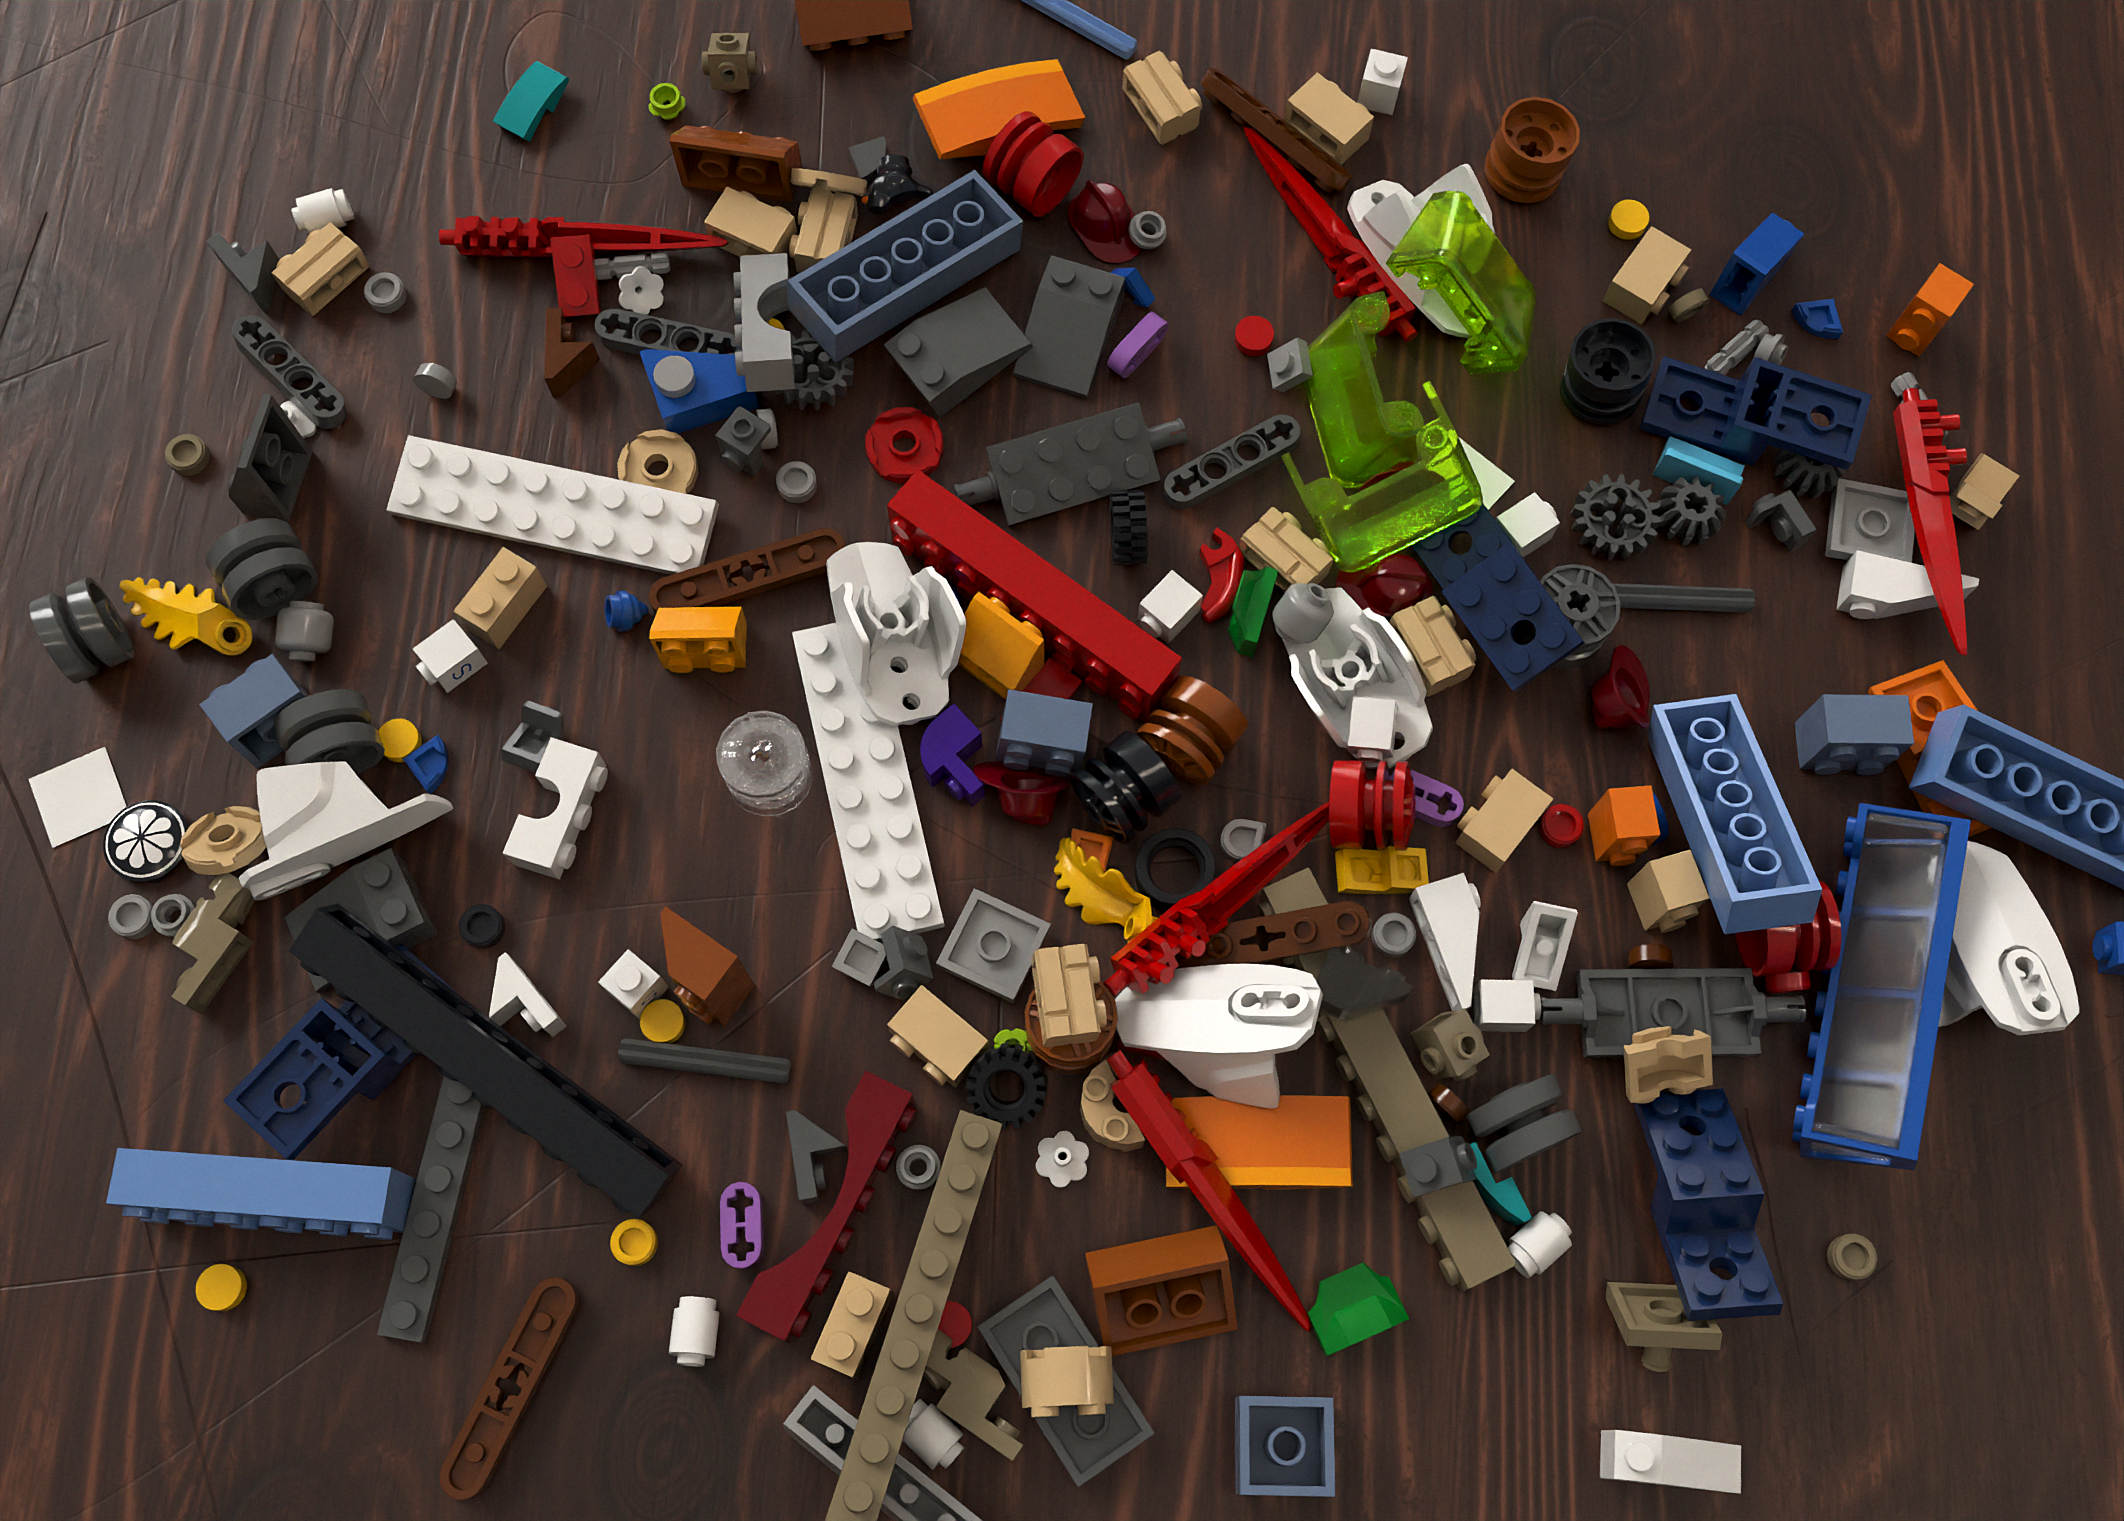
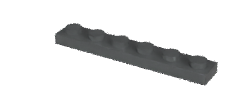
(432, 1214)

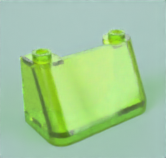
(1475, 276)
(1349, 412)

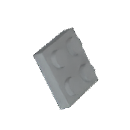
(1869, 521)
(993, 945)

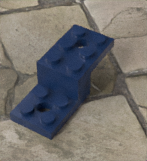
(1759, 410)
(1494, 593)
(330, 1059)
(1708, 1206)

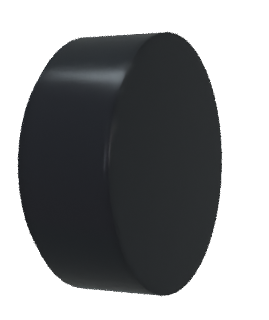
(481, 926)

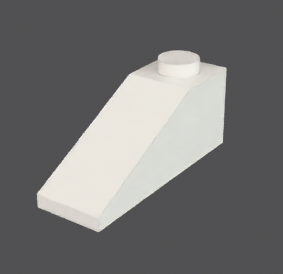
(1887, 587)
(1449, 925)
(1670, 1461)

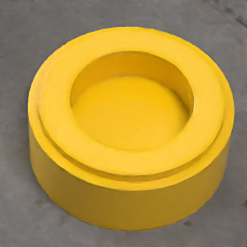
(1628, 219)
(399, 739)
(662, 1021)
(634, 1242)
(221, 1287)

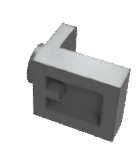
(1786, 516)

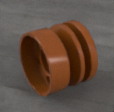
(1531, 149)
(1193, 729)
(1078, 1057)

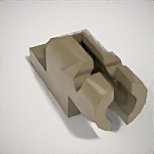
(214, 941)
(970, 1394)

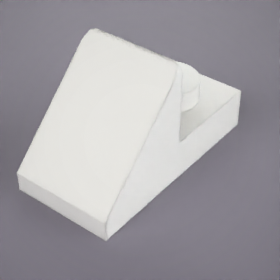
(1544, 944)
(515, 991)

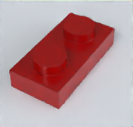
(575, 275)

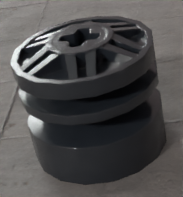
(1607, 371)
(1130, 783)

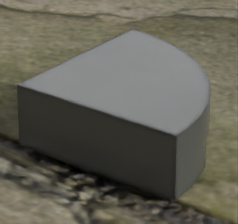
(867, 157)

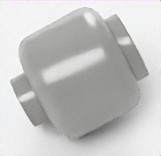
(1302, 613)
(304, 630)

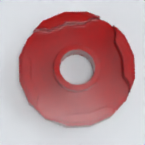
(898, 424)

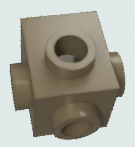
(730, 62)
(1450, 1045)

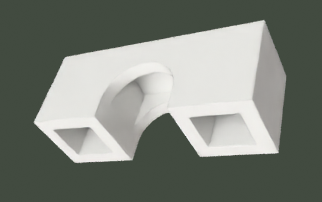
(548, 842)

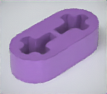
(1138, 344)
(1435, 791)
(730, 1225)

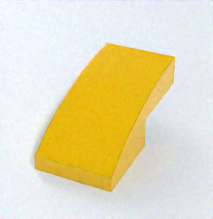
(1381, 870)

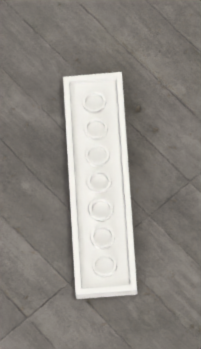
(552, 507)
(867, 795)

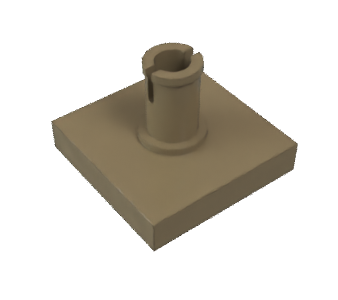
(1656, 1320)

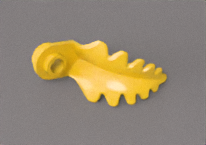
(186, 615)
(1103, 895)

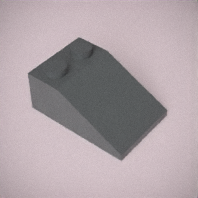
(1070, 326)
(957, 349)
(270, 465)
(377, 894)

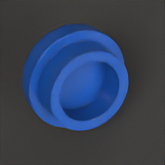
(623, 610)

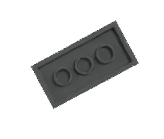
(1049, 1320)

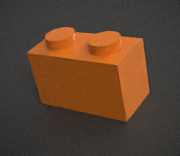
(1929, 310)
(1623, 824)

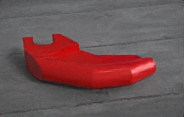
(1225, 571)

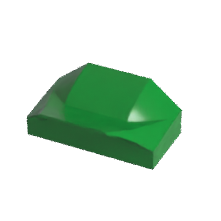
(1251, 608)
(1354, 1308)

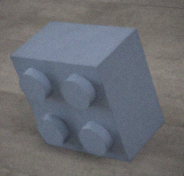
(249, 705)
(1043, 733)
(1854, 733)
(1284, 1446)

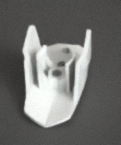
(1384, 216)
(895, 621)
(1361, 658)
(322, 818)
(1998, 943)
(1224, 1025)

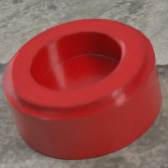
(1254, 336)
(1561, 826)
(1787, 982)
(955, 1323)

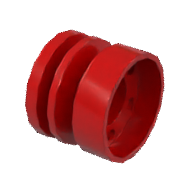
(1032, 163)
(1370, 805)
(1796, 946)

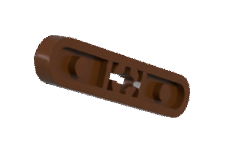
(1300, 150)
(786, 560)
(1305, 929)
(487, 1429)

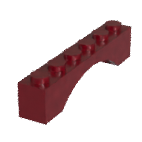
(784, 1292)

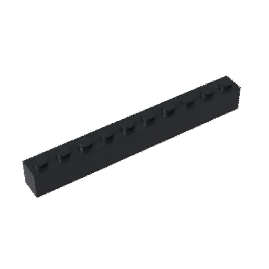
(485, 1059)

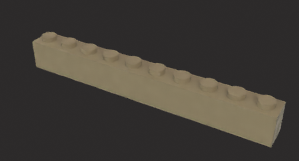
(1400, 1111)
(914, 1322)

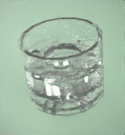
(771, 785)

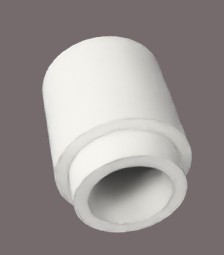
(322, 207)
(1539, 1243)
(694, 1331)
(932, 1435)

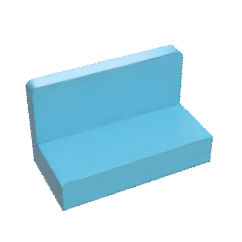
(1689, 461)

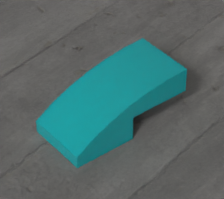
(529, 98)
(1502, 1196)

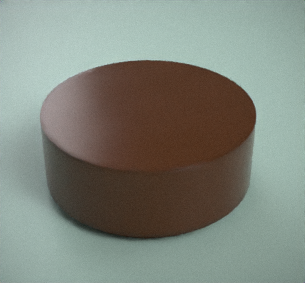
(1650, 957)
(1448, 1104)

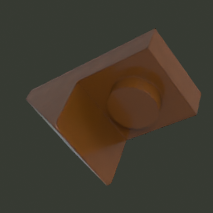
(564, 357)

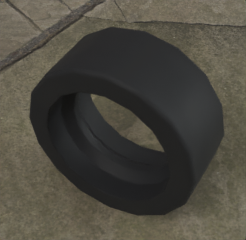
(1172, 838)

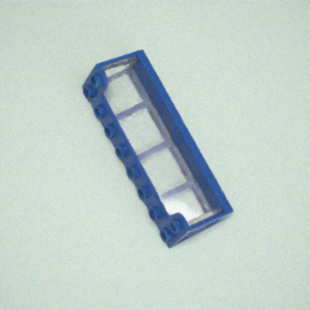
(1884, 990)

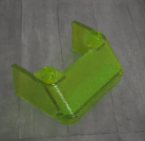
(1400, 507)

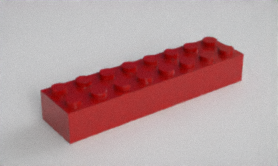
(1074, 623)

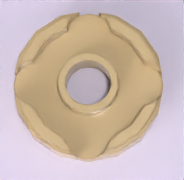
(828, 181)
(659, 446)
(209, 856)

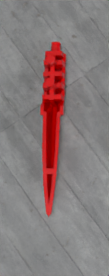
(532, 239)
(1343, 253)
(1927, 488)
(1196, 917)
(1193, 1162)

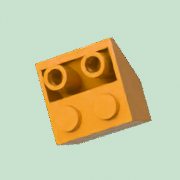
(700, 638)
(999, 647)

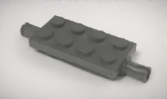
(1072, 463)
(1711, 1000)

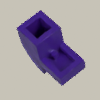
(945, 747)

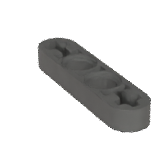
(672, 333)
(292, 369)
(1228, 457)

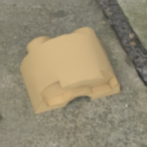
(1666, 1061)
(1100, 1116)
(1067, 1378)

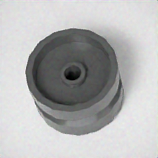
(261, 568)
(81, 630)
(329, 729)
(1522, 1118)

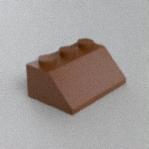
(851, 20)
(736, 160)
(705, 972)
(1162, 1290)

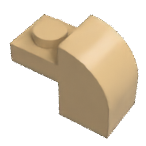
(1981, 491)

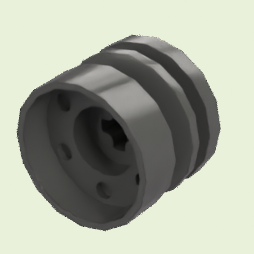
(1588, 604)

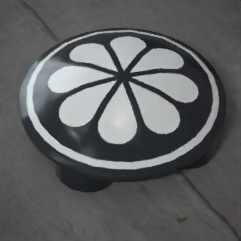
(145, 841)

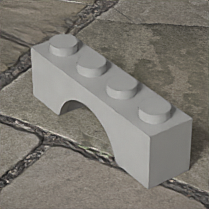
(766, 350)

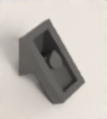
(250, 270)
(808, 1143)

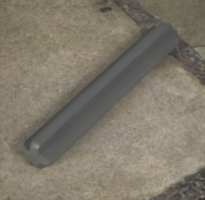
(1685, 597)
(704, 1060)

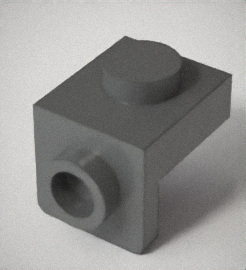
(741, 439)
(532, 736)
(907, 964)
(1439, 1165)

